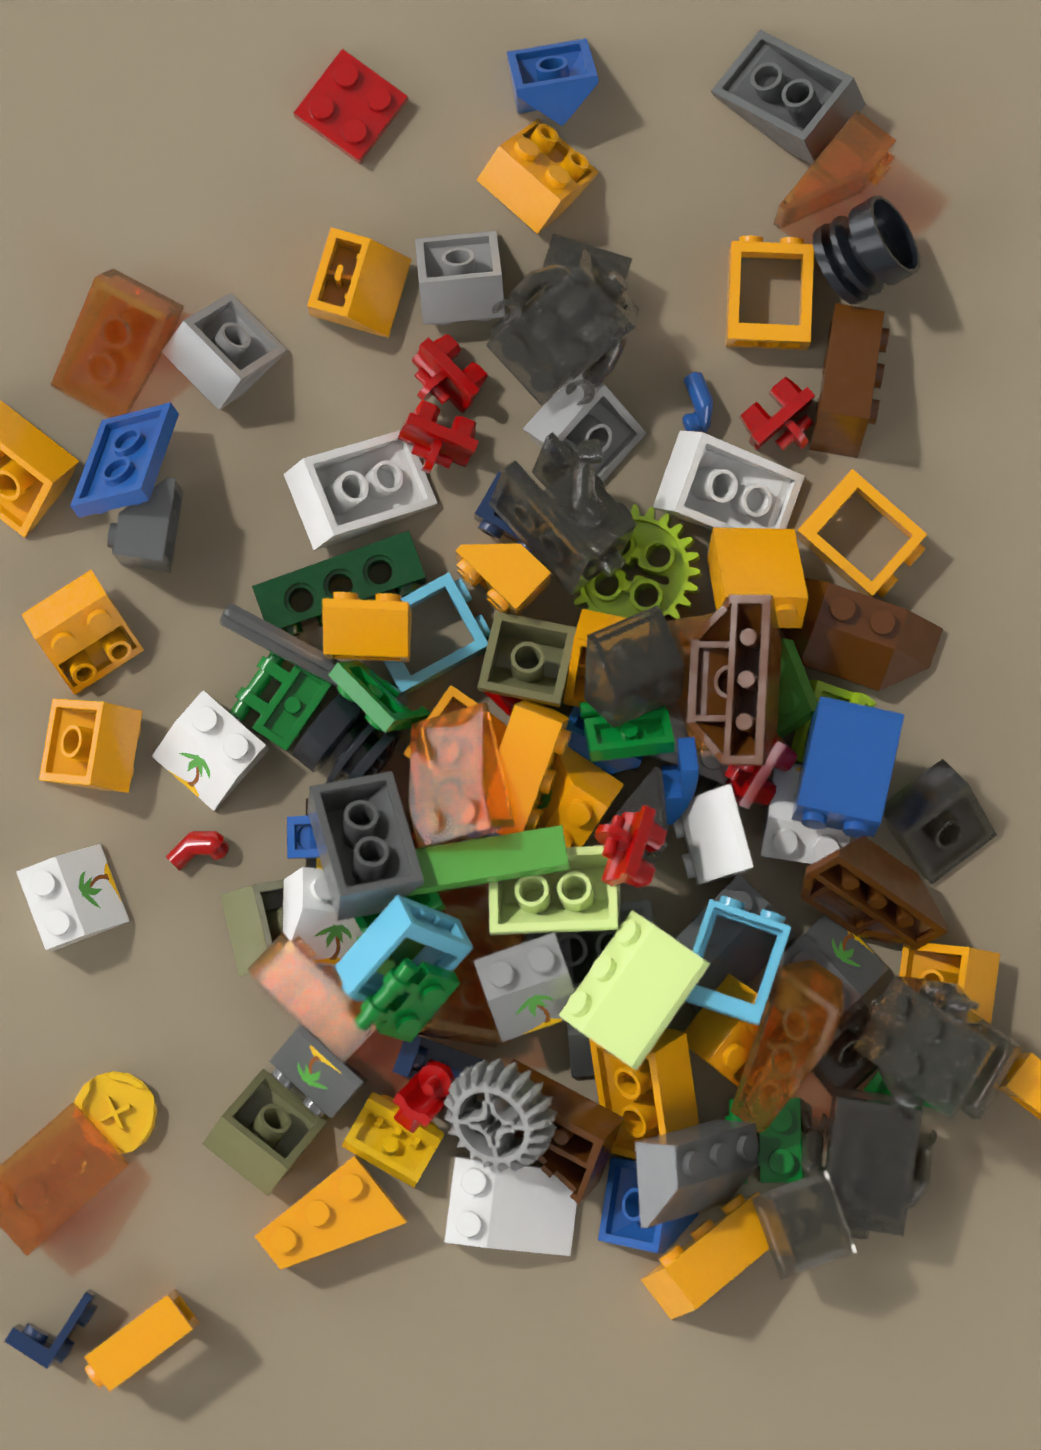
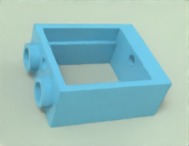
(476, 626)
(767, 922)
(441, 933)

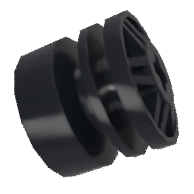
(866, 250)
(345, 743)

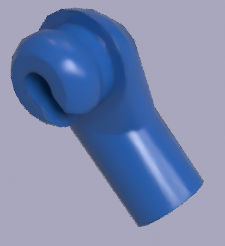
(702, 403)

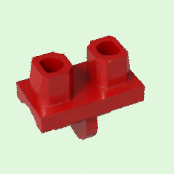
(443, 377)
(792, 403)
(436, 442)
(752, 782)
(625, 844)
(423, 1096)

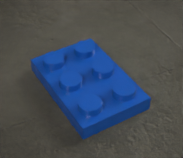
(124, 460)

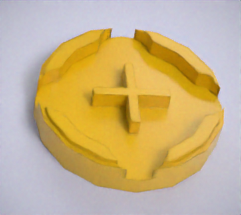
(119, 1108)

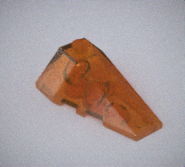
(789, 1040)

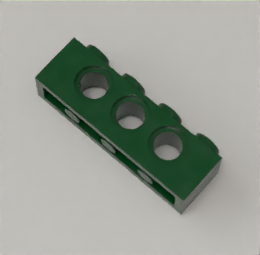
(395, 551)

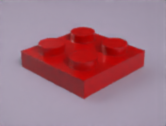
(350, 106)

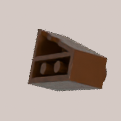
(849, 380)
(581, 1138)

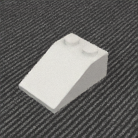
(725, 486)
(358, 489)
(713, 837)
(509, 1209)

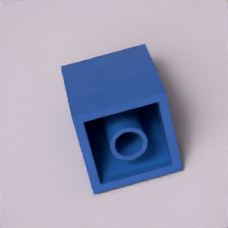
(846, 767)

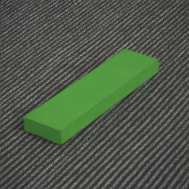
(492, 859)

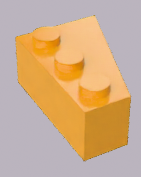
(330, 1216)
(709, 1260)

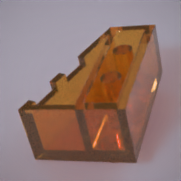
(311, 994)

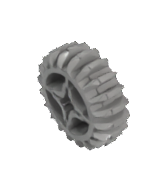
(509, 1105)

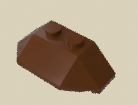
(862, 637)
(737, 680)
(873, 895)

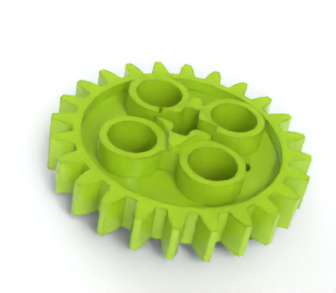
(645, 539)

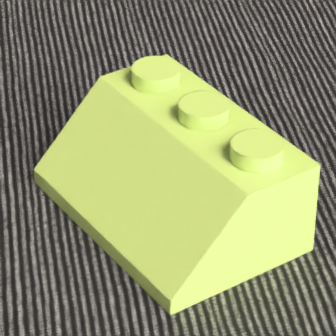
(557, 900)
(634, 990)

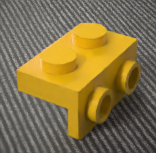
(388, 1144)

